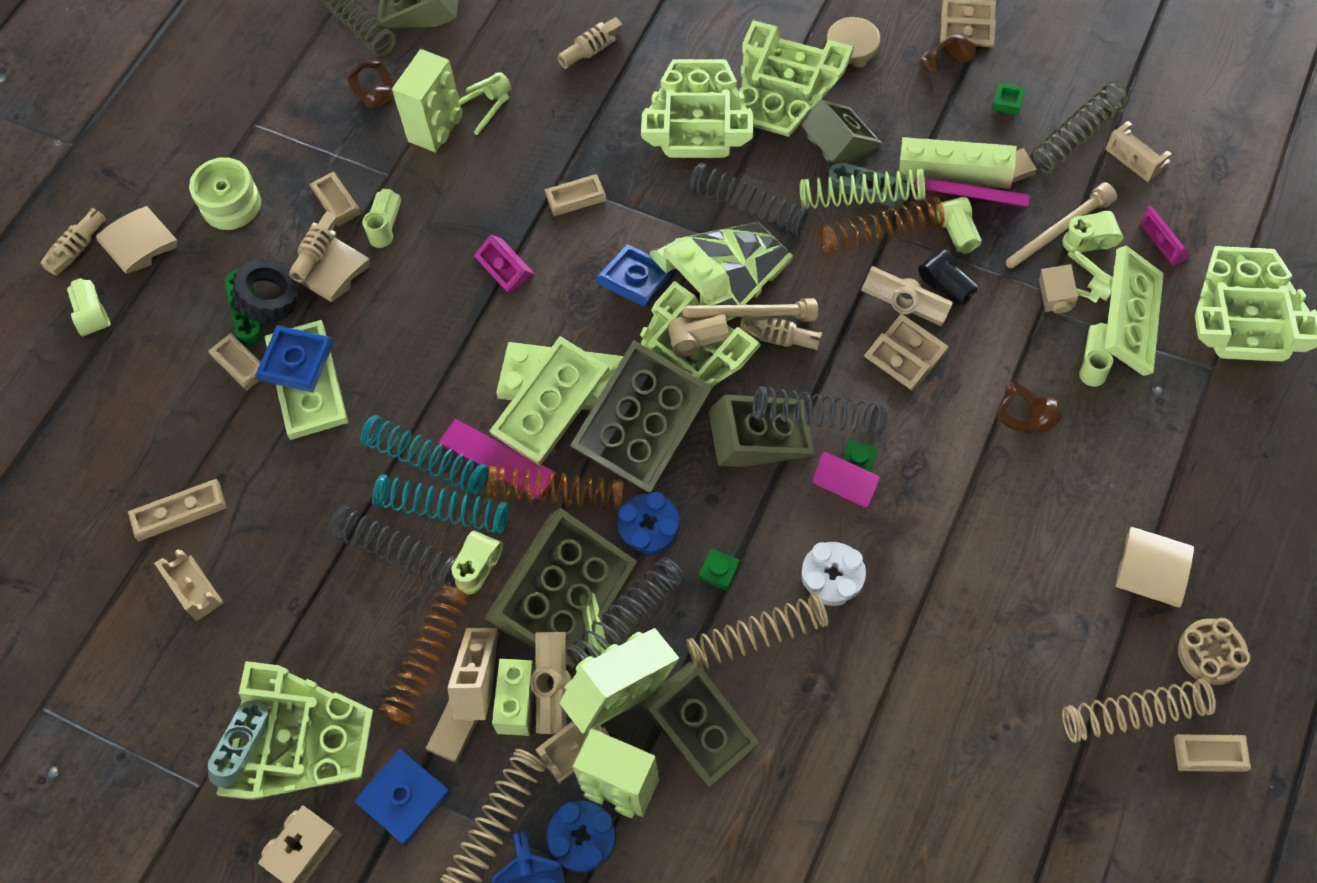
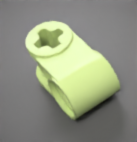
(1092, 232)
(475, 562)

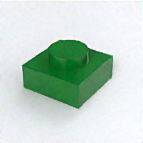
(1008, 98)
(860, 455)
(719, 569)

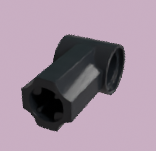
(943, 271)

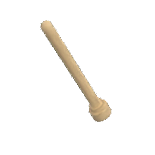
(1101, 197)
(805, 310)

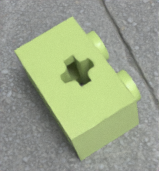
(513, 697)

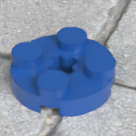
(642, 539)
(572, 818)

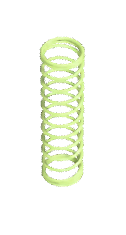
(805, 195)

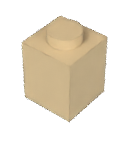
(1058, 288)

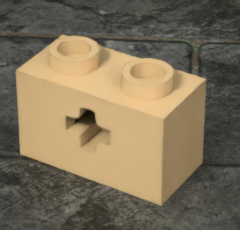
(315, 837)

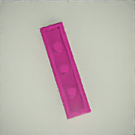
(976, 192)
(487, 451)

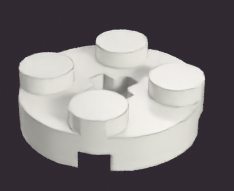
(837, 555)

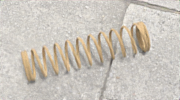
(814, 603)
(1197, 698)
(531, 761)

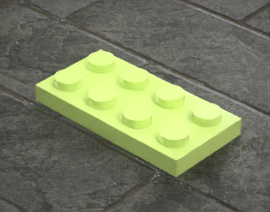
(1134, 311)
(524, 358)
(549, 400)
(316, 411)

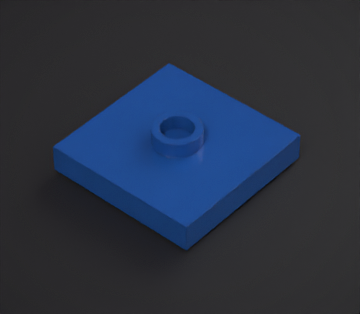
(634, 276)
(294, 358)
(402, 797)

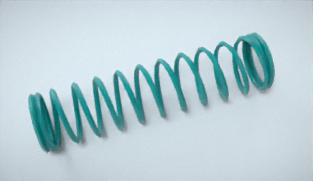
(482, 469)
(502, 510)

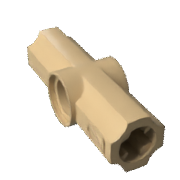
(889, 289)
(550, 660)

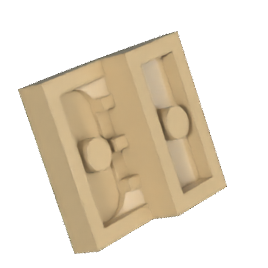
(969, 19)
(136, 239)
(336, 270)
(906, 352)
(1155, 567)

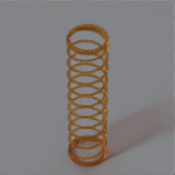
(832, 240)
(492, 491)
(455, 596)

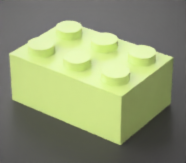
(428, 100)
(617, 679)
(616, 774)

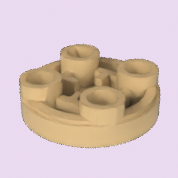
(857, 33)
(1213, 651)

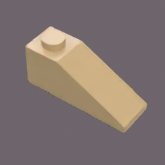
(473, 675)

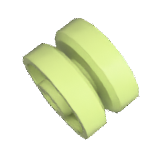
(225, 193)

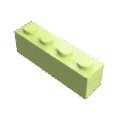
(959, 162)

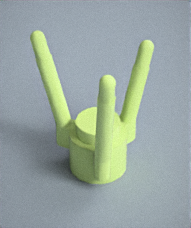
(495, 88)
(1101, 282)

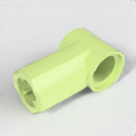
(380, 219)
(960, 224)
(88, 312)
(1096, 356)

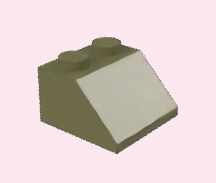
(839, 132)

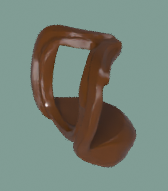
(958, 47)
(377, 96)
(1044, 410)

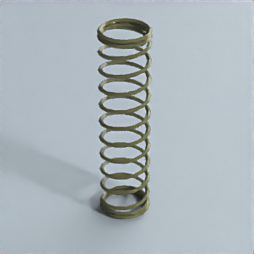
(378, 37)
(1104, 98)

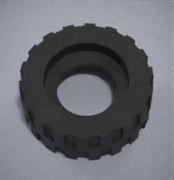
(261, 309)

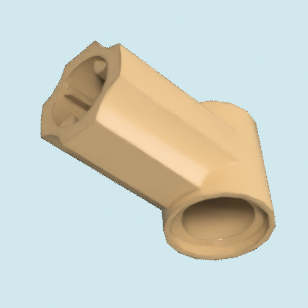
(689, 335)

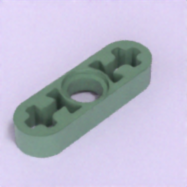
(848, 169)
(238, 756)

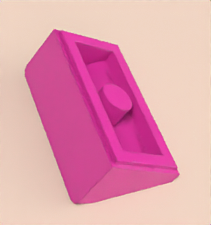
(1163, 237)
(503, 263)
(846, 479)

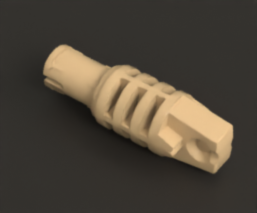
(590, 42)
(72, 243)
(313, 247)
(780, 332)

